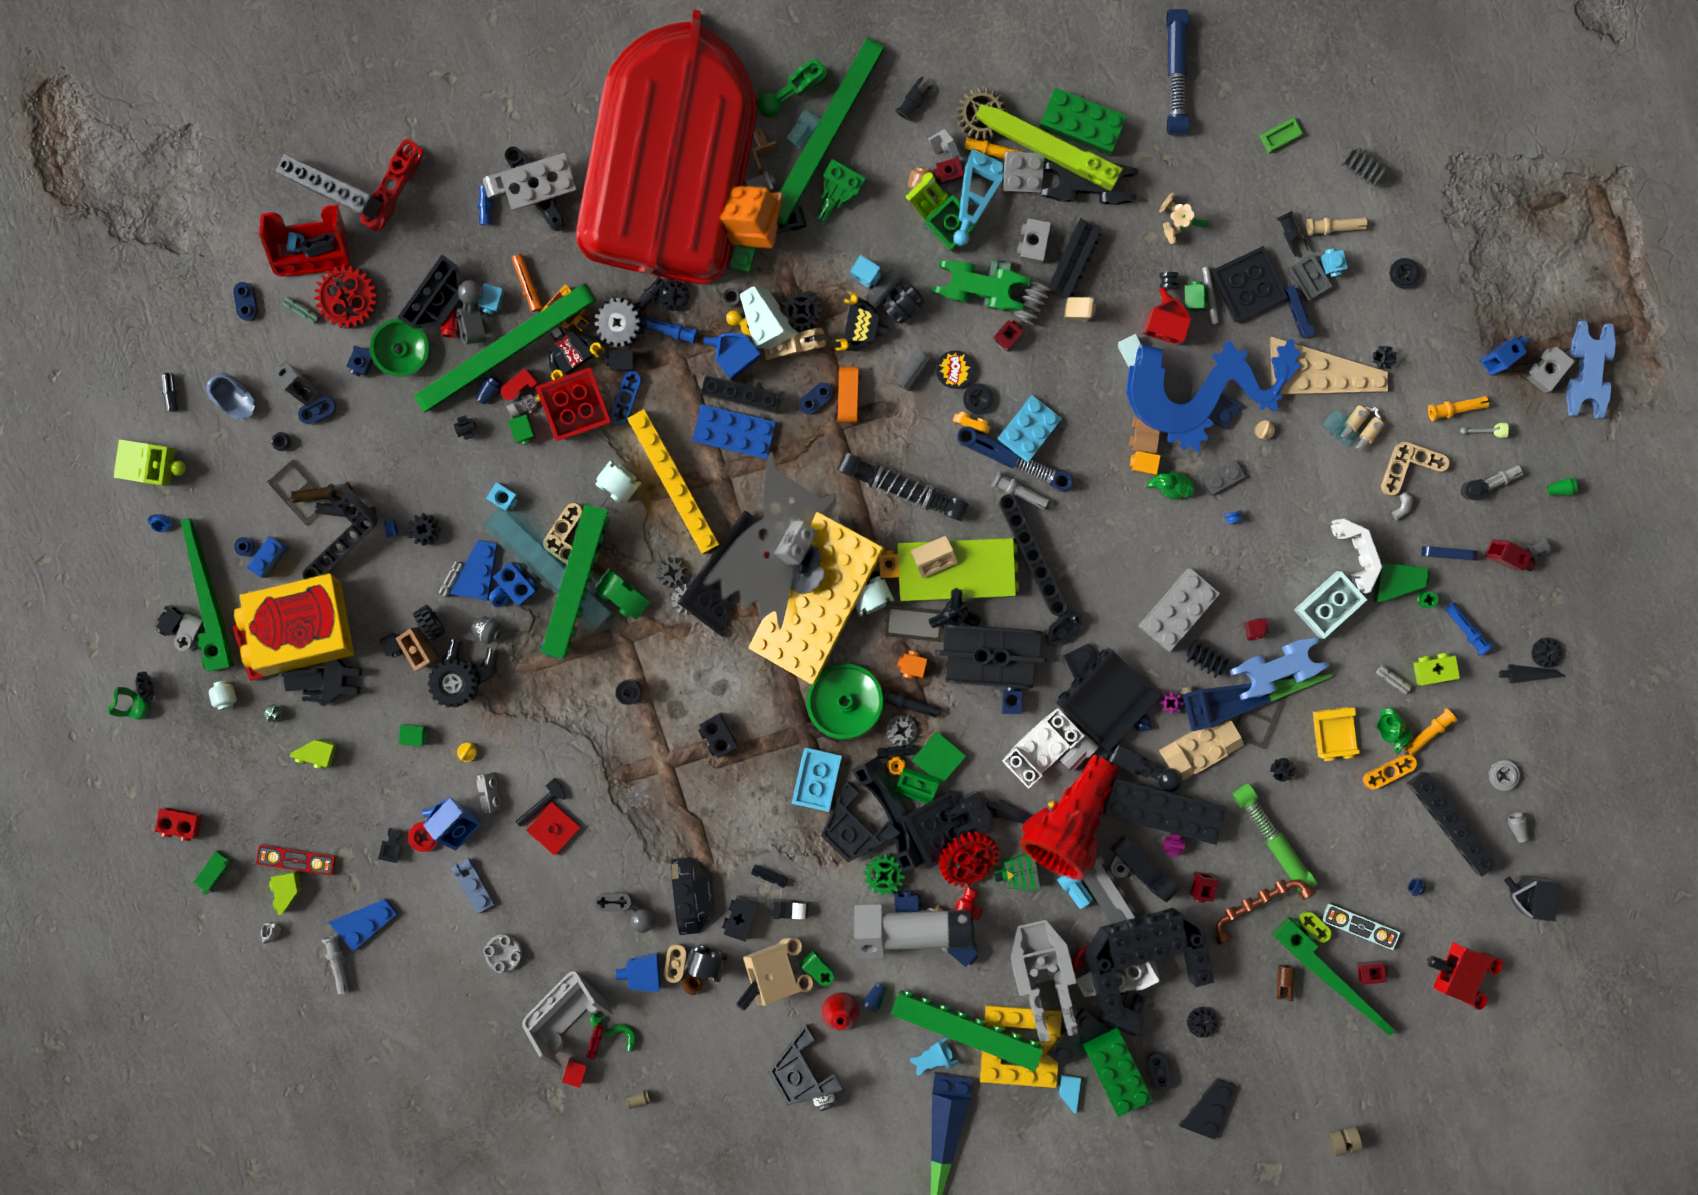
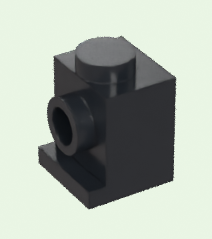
(169, 621)

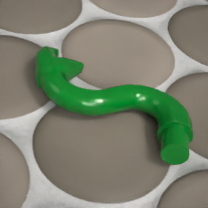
(630, 1033)

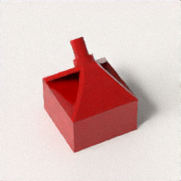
(1168, 320)

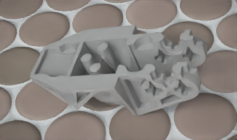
(1041, 957)

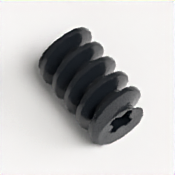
(1206, 659)

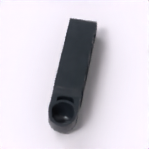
(551, 214)

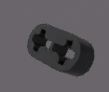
(319, 244)

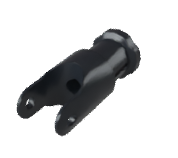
(912, 100)
(1291, 230)

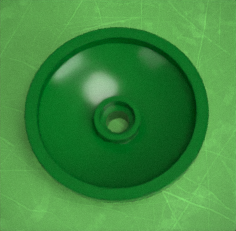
(395, 334)

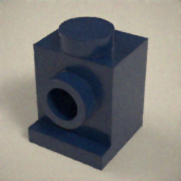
(366, 362)
(907, 901)

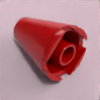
(840, 1011)

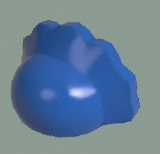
(160, 522)

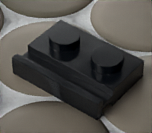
(1079, 659)

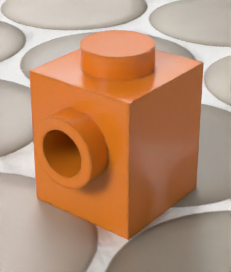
(912, 665)

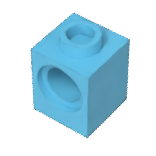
(491, 299)
(495, 493)

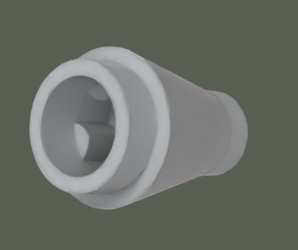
(1518, 825)

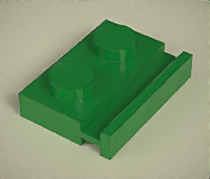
(917, 785)

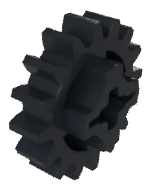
(807, 304)

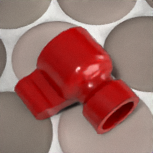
(967, 902)

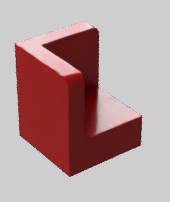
(574, 1073)

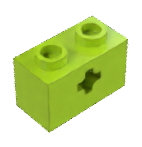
(1447, 669)

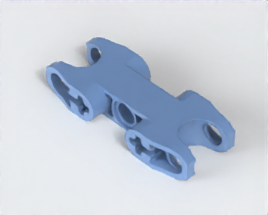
(1590, 372)
(1294, 662)

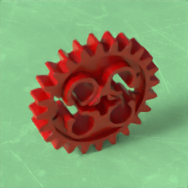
(362, 290)
(971, 864)

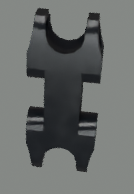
(1072, 184)

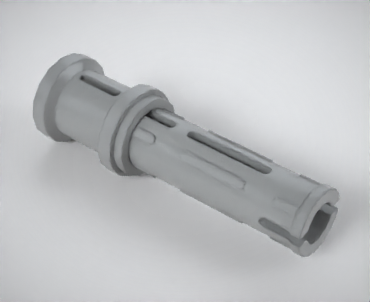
(1012, 487)
(334, 955)

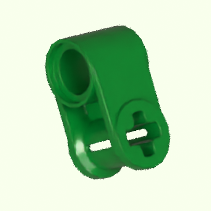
(815, 966)

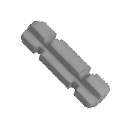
(451, 579)
(1393, 679)

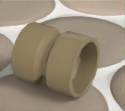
(1345, 1141)

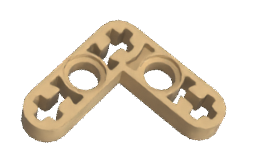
(1410, 457)
(561, 537)

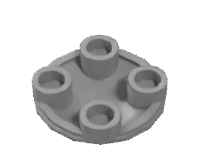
(502, 953)

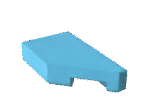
(1069, 1090)

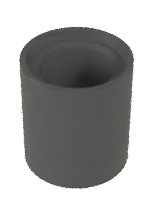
(736, 302)

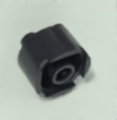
(706, 963)

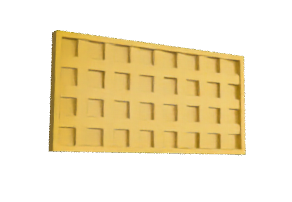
(818, 617)

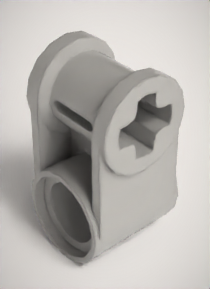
(188, 630)

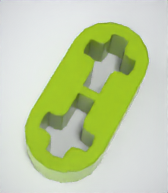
(1317, 923)

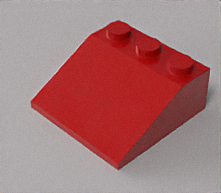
(573, 404)

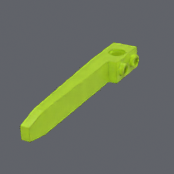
(1079, 162)

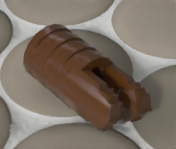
(1286, 978)

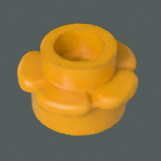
(891, 765)

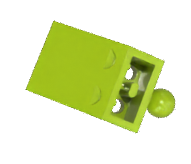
(147, 463)

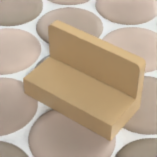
(934, 556)

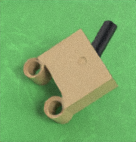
(772, 974)

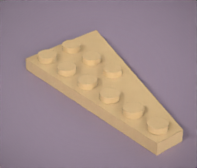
(1328, 373)

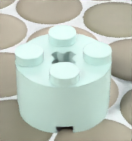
(617, 481)
(873, 596)

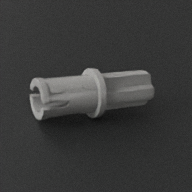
(1504, 477)

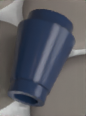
(488, 389)
(874, 997)

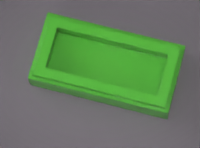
(1281, 135)

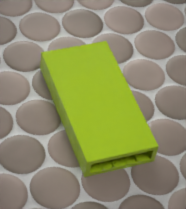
(982, 570)

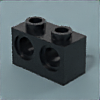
(722, 733)

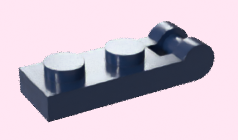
(1298, 312)

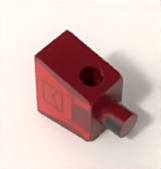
(1510, 555)

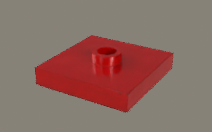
(553, 828)

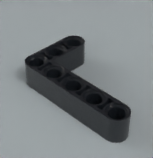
(344, 539)

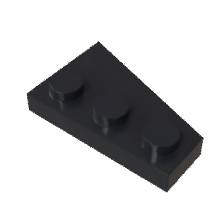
(1070, 1047)
(1209, 1112)

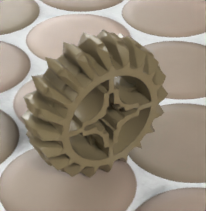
(969, 125)

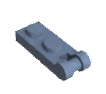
(473, 886)

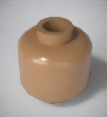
(916, 177)

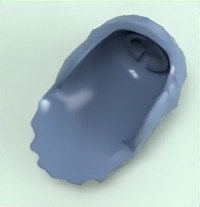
(230, 396)

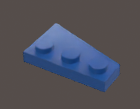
(477, 572)
(363, 923)

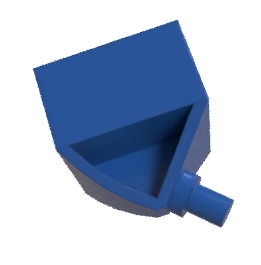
(733, 353)
(451, 823)

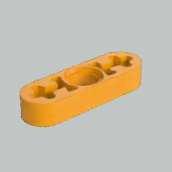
(1404, 770)

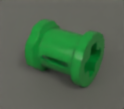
(1423, 595)

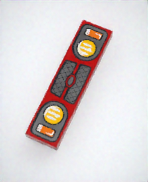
(295, 860)

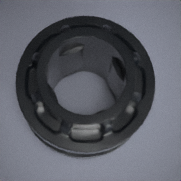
(904, 303)

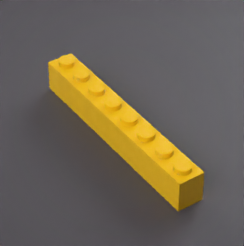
(673, 481)

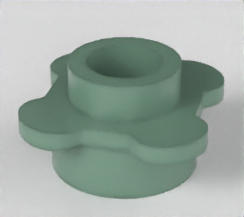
(273, 713)

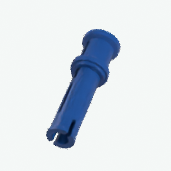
(676, 331)
(1473, 636)

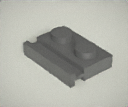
(1309, 277)

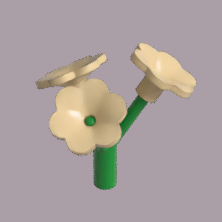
(1182, 216)

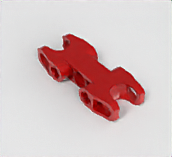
(409, 166)

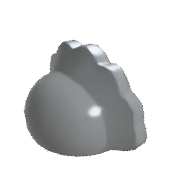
(270, 932)

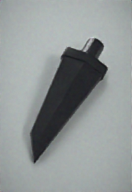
(1523, 673)
(1008, 812)

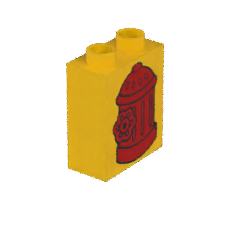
(294, 625)

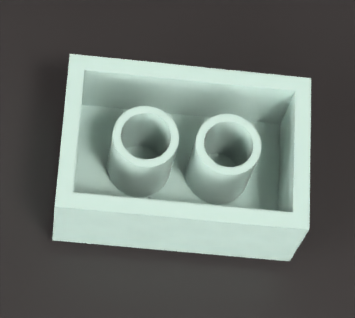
(1330, 604)

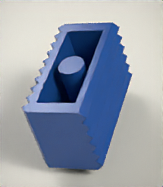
(267, 557)

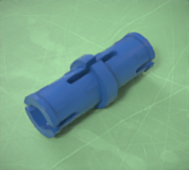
(484, 207)

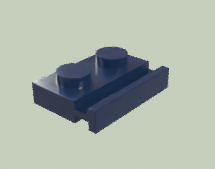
(1224, 411)

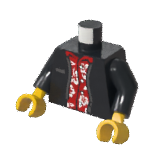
(570, 352)

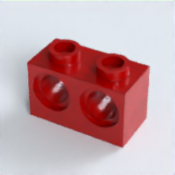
(178, 820)

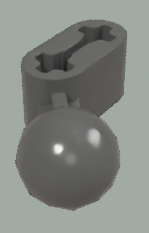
(469, 316)
(641, 919)

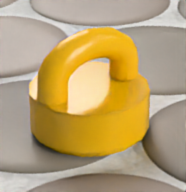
(467, 752)

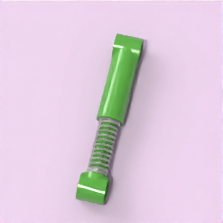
(1275, 840)

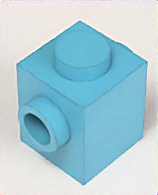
(1333, 262)

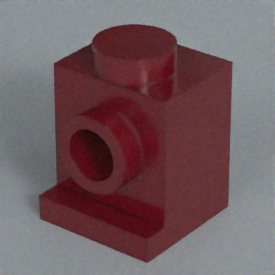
(956, 174)
(1002, 340)
(1256, 628)
(1204, 887)
(1378, 976)

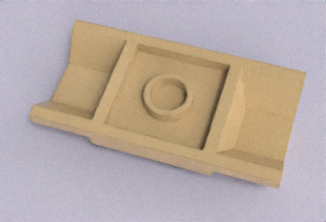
(1201, 748)

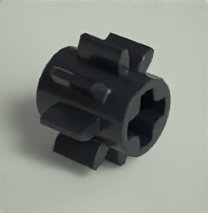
(1384, 357)
(465, 427)
(1282, 769)

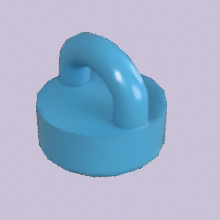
(291, 242)

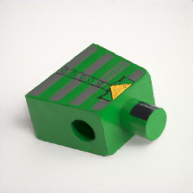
(1019, 873)

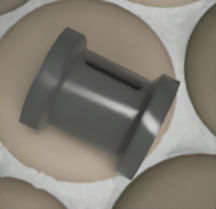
(1538, 549)

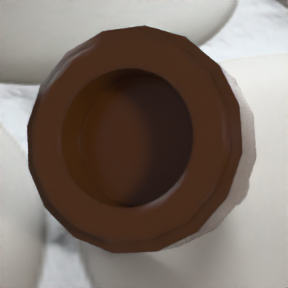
(692, 985)

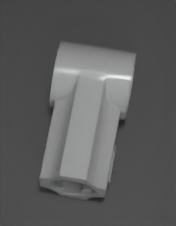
(1079, 752)

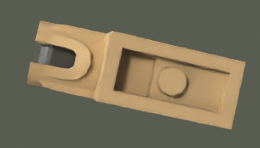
(799, 343)

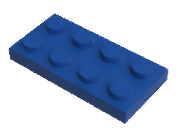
(734, 431)

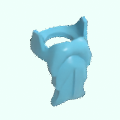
(938, 1054)

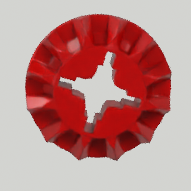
(414, 838)

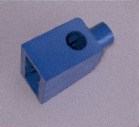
(1504, 355)
(641, 973)

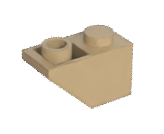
(1079, 309)

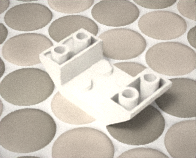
(1368, 556)
(1042, 747)

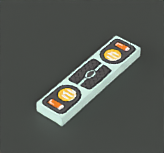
(1360, 926)

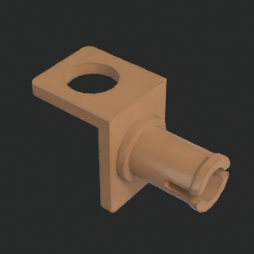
(763, 147)

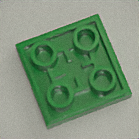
(938, 757)

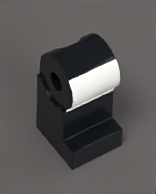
(789, 909)

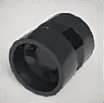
(628, 692)

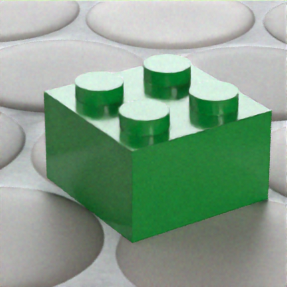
(945, 223)

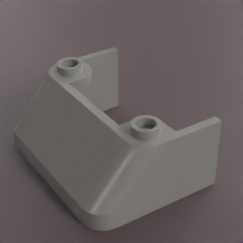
(558, 1011)

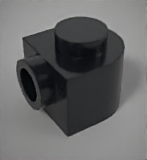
(1474, 490)
(390, 645)

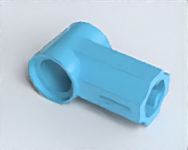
(1076, 891)

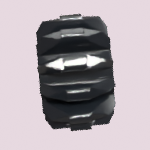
(424, 537)

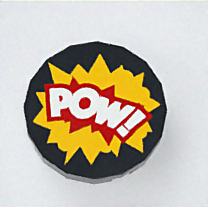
(954, 369)

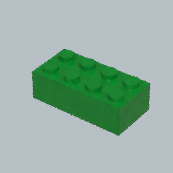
(1082, 121)
(1117, 1072)

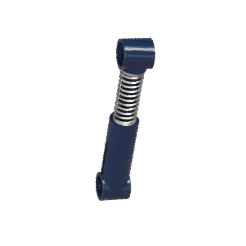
(1177, 69)
(1007, 457)

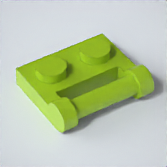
(922, 200)

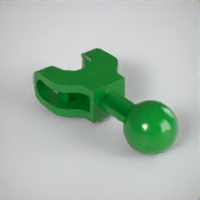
(800, 82)

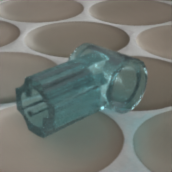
(805, 125)

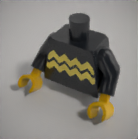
(861, 325)

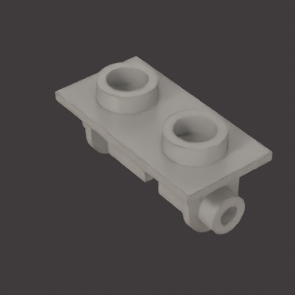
(490, 801)

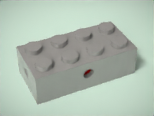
(1178, 610)

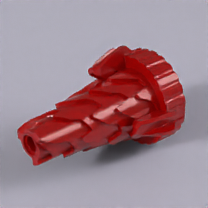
(1064, 835)

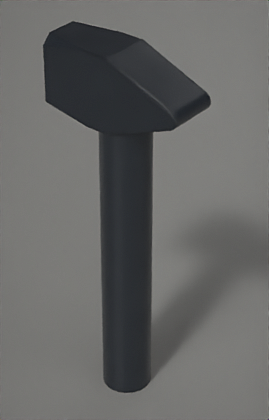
(555, 791)

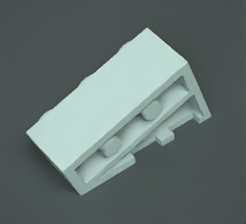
(765, 319)

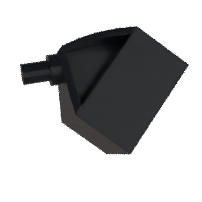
(1535, 896)

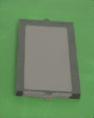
(912, 623)

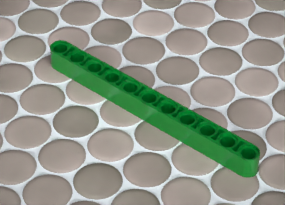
(828, 127)
(505, 347)

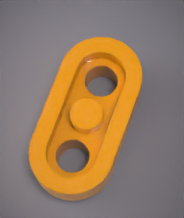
(979, 425)

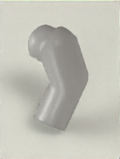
(1406, 505)

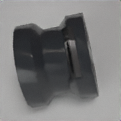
(1169, 280)

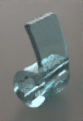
(1335, 426)

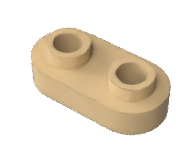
(675, 962)

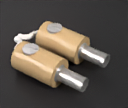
(1370, 431)

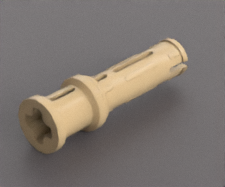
(1327, 226)

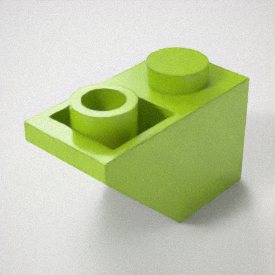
(317, 752)
(285, 889)

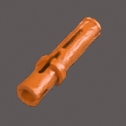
(519, 263)

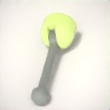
(1500, 430)

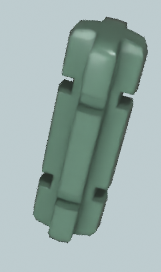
(301, 310)

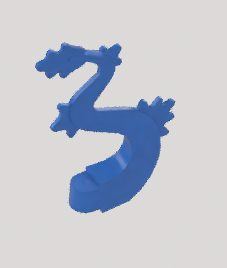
(1188, 420)

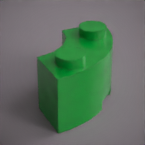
(622, 594)

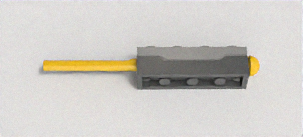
(1105, 892)

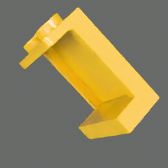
(1335, 733)

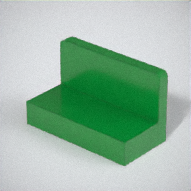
(212, 872)

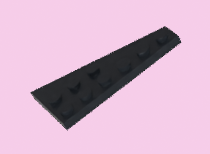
(707, 600)

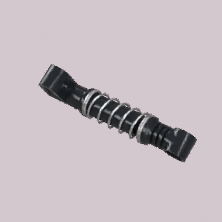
(901, 487)

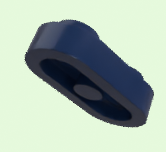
(246, 300)
(816, 398)
(317, 410)

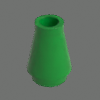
(1564, 487)

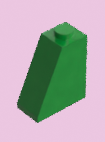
(1399, 580)

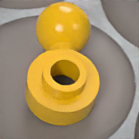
(734, 318)

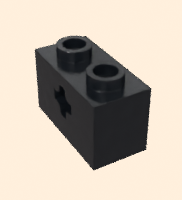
(740, 929)

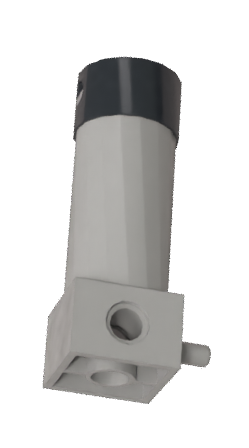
(909, 930)

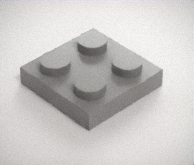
(1023, 171)

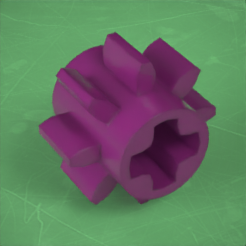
(1166, 702)
(1174, 845)

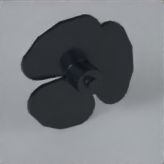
(804, 575)

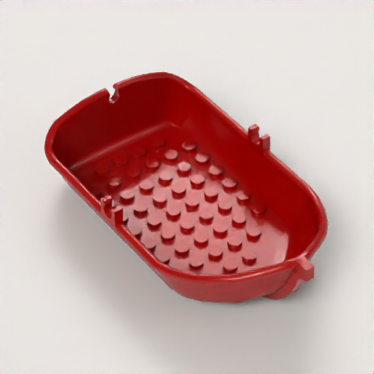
(667, 155)

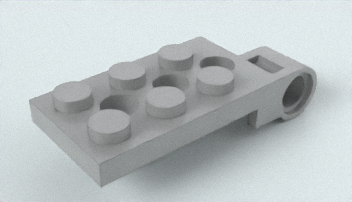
(500, 183)

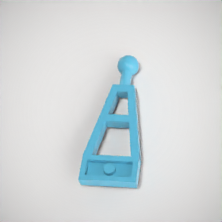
(988, 168)

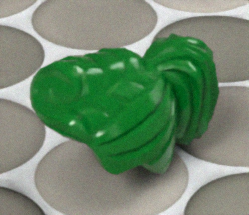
(1173, 485)
(1394, 729)

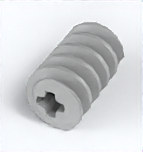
(1031, 302)

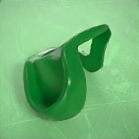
(138, 709)

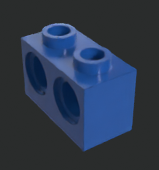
(512, 587)

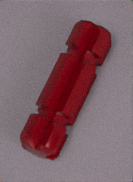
(595, 1041)

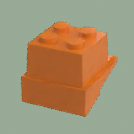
(751, 216)

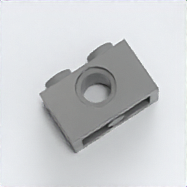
(1038, 229)
(1560, 364)
(795, 542)

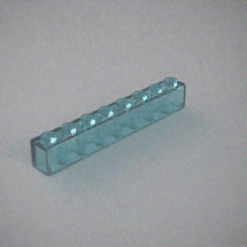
(540, 563)

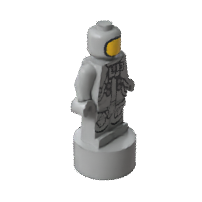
(528, 403)

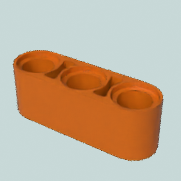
(848, 394)

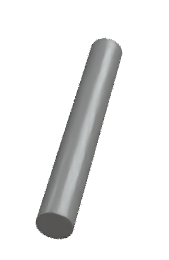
(1212, 302)

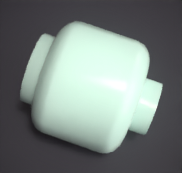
(222, 695)

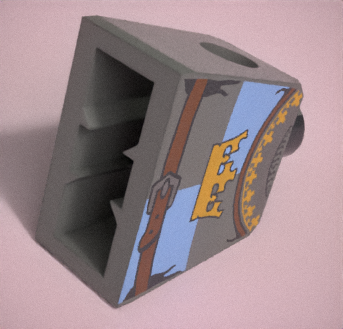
(289, 377)

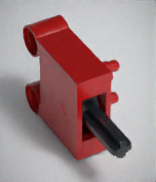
(1463, 974)

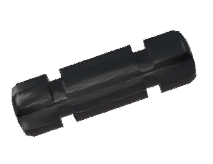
(895, 751)
(769, 876)

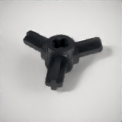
(955, 612)

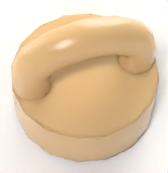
(1264, 430)

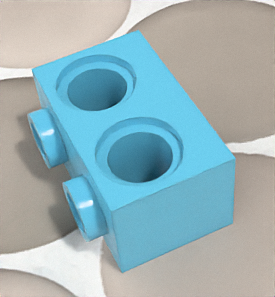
(865, 272)

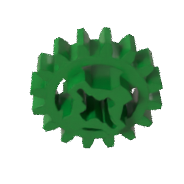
(878, 868)

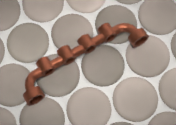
(1264, 897)

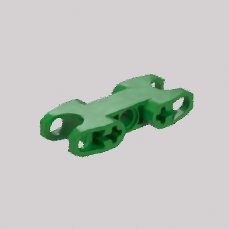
(967, 283)

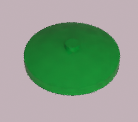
(845, 702)

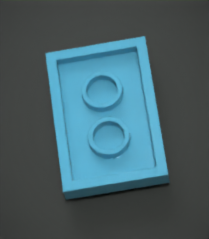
(1029, 428)
(816, 779)

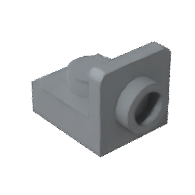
(944, 142)
(762, 181)

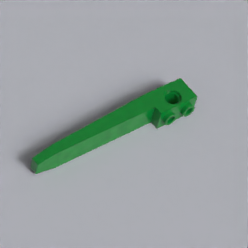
(211, 614)
(1304, 950)

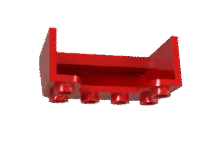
(285, 263)

